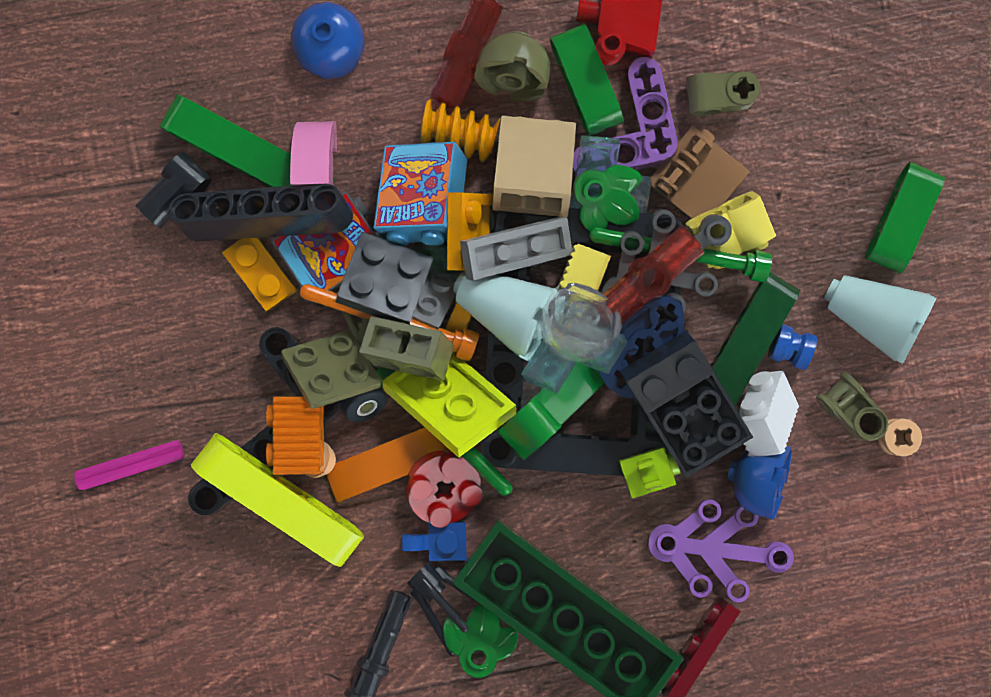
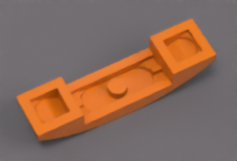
(381, 464)

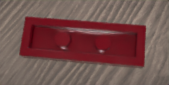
(700, 648)

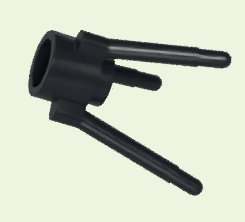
(428, 584)

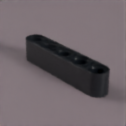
(261, 212)

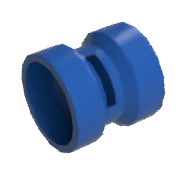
(793, 347)

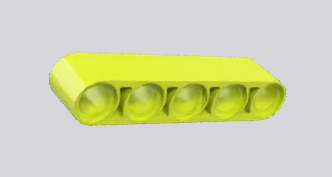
(277, 500)

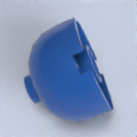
(327, 40)
(760, 481)

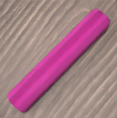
(129, 465)

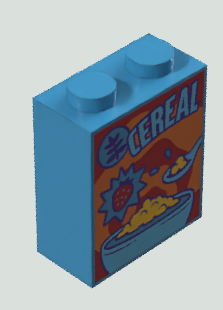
(415, 191)

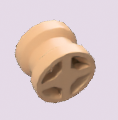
(893, 440)

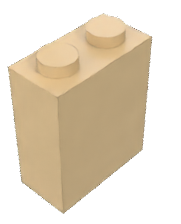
(534, 166)

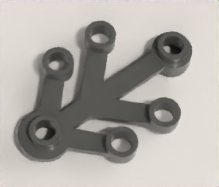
(684, 279)

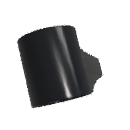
(178, 178)

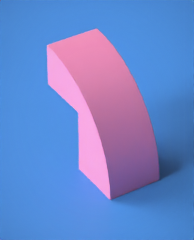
(313, 153)

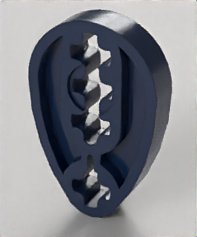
(641, 325)

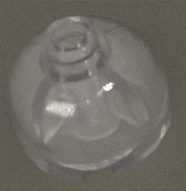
(578, 323)

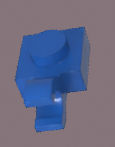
(443, 543)

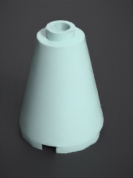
(506, 308)
(881, 313)

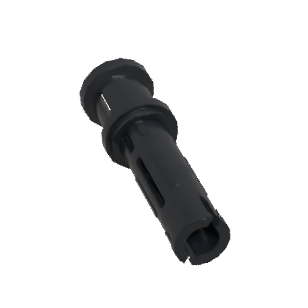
(374, 664)

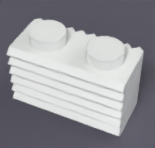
(768, 413)

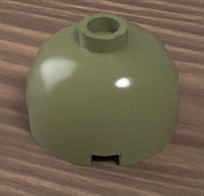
(515, 66)

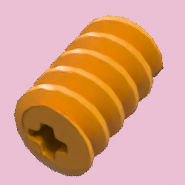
(462, 131)

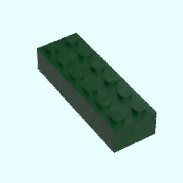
(566, 616)

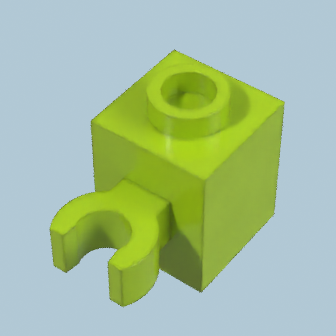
(649, 471)

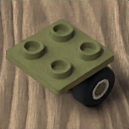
(336, 371)

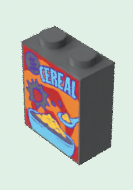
(325, 257)

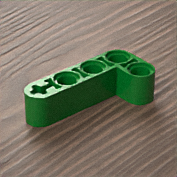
(549, 410)

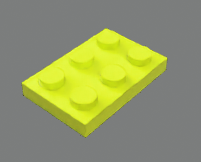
(454, 410)

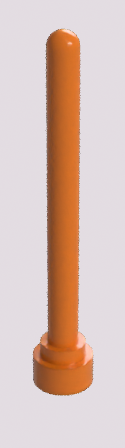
(463, 341)

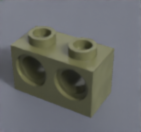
(407, 348)

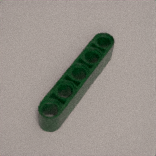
(753, 334)

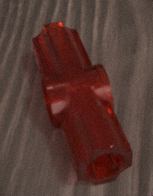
(464, 51)
(668, 261)

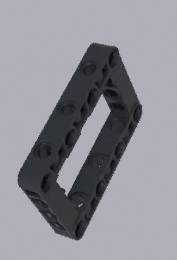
(572, 451)

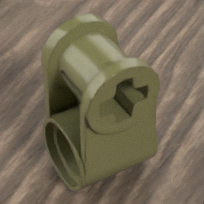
(714, 92)
(852, 407)

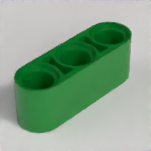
(586, 80)
(905, 217)

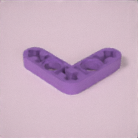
(643, 141)

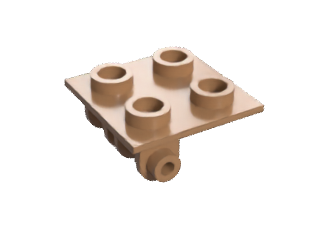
(699, 174)

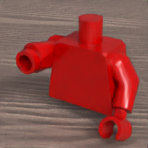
(622, 27)

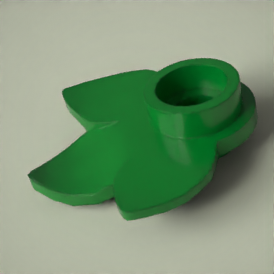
(613, 198)
(482, 636)

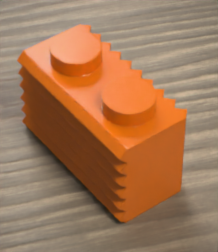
(296, 437)

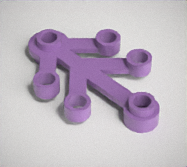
(713, 549)

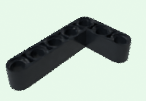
(252, 446)

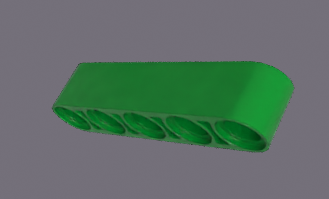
(227, 142)

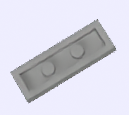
(516, 248)

